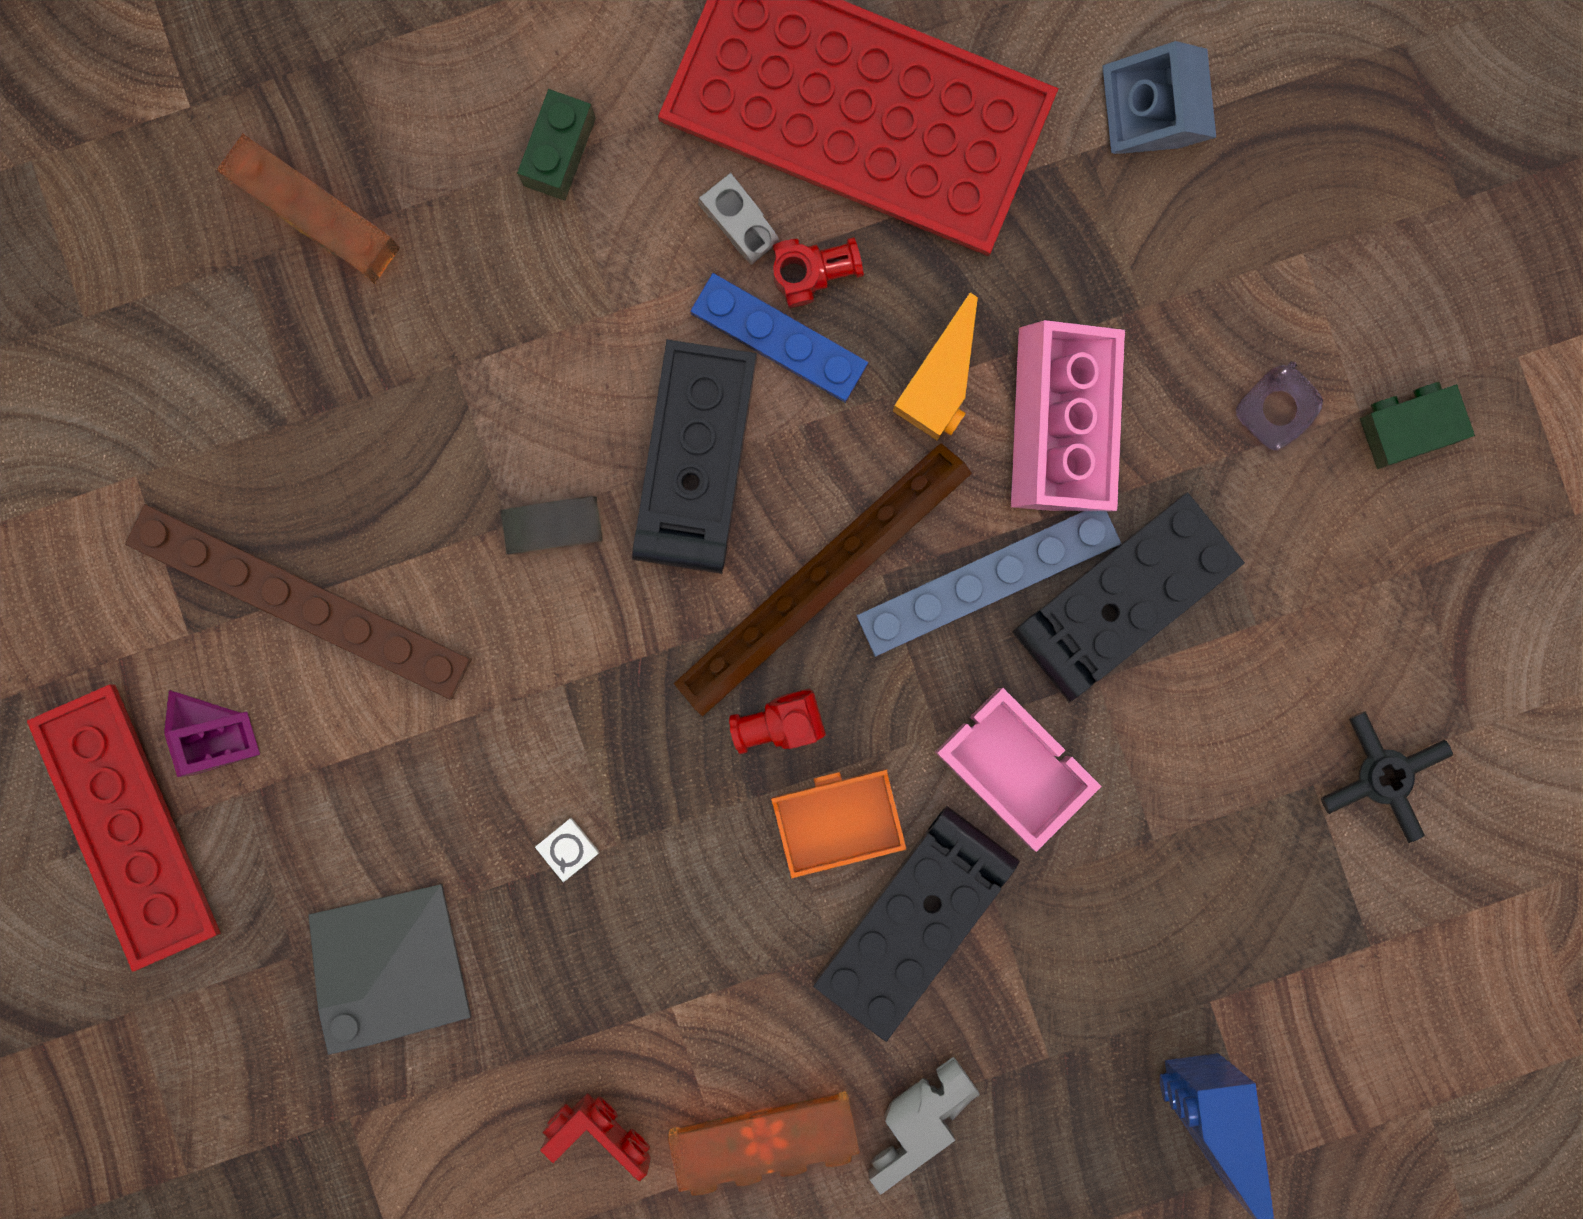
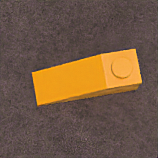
(940, 383)

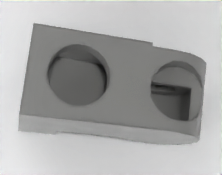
(739, 218)

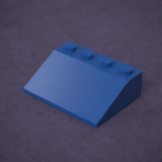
(1224, 1120)

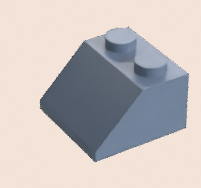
(1159, 99)

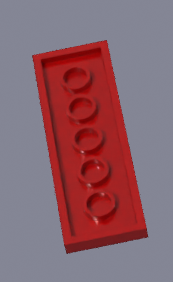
(123, 827)

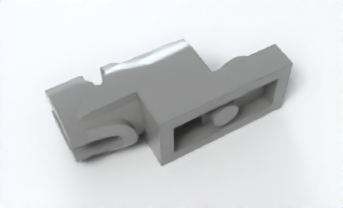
(919, 1124)

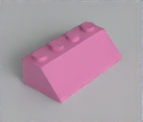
(1067, 417)

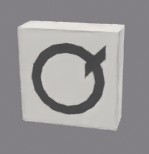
(567, 849)

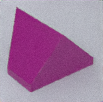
(206, 735)

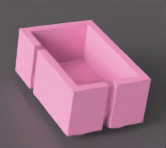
(1014, 769)

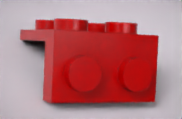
(599, 1120)

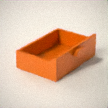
(838, 822)

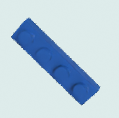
(779, 337)

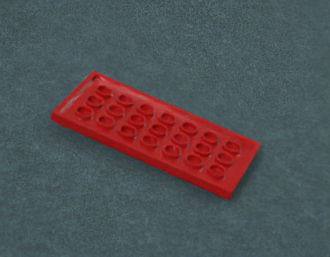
(863, 110)

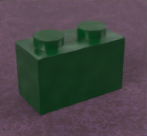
(556, 144)
(1416, 426)

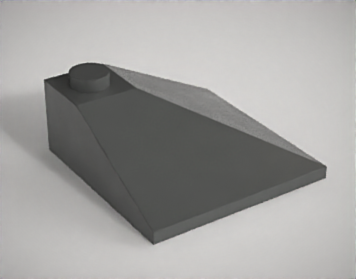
(386, 969)

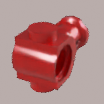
(818, 265)
(787, 721)

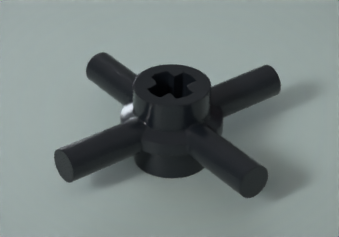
(1401, 784)

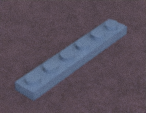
(987, 580)

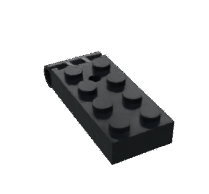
(699, 434)
(1147, 584)
(900, 943)

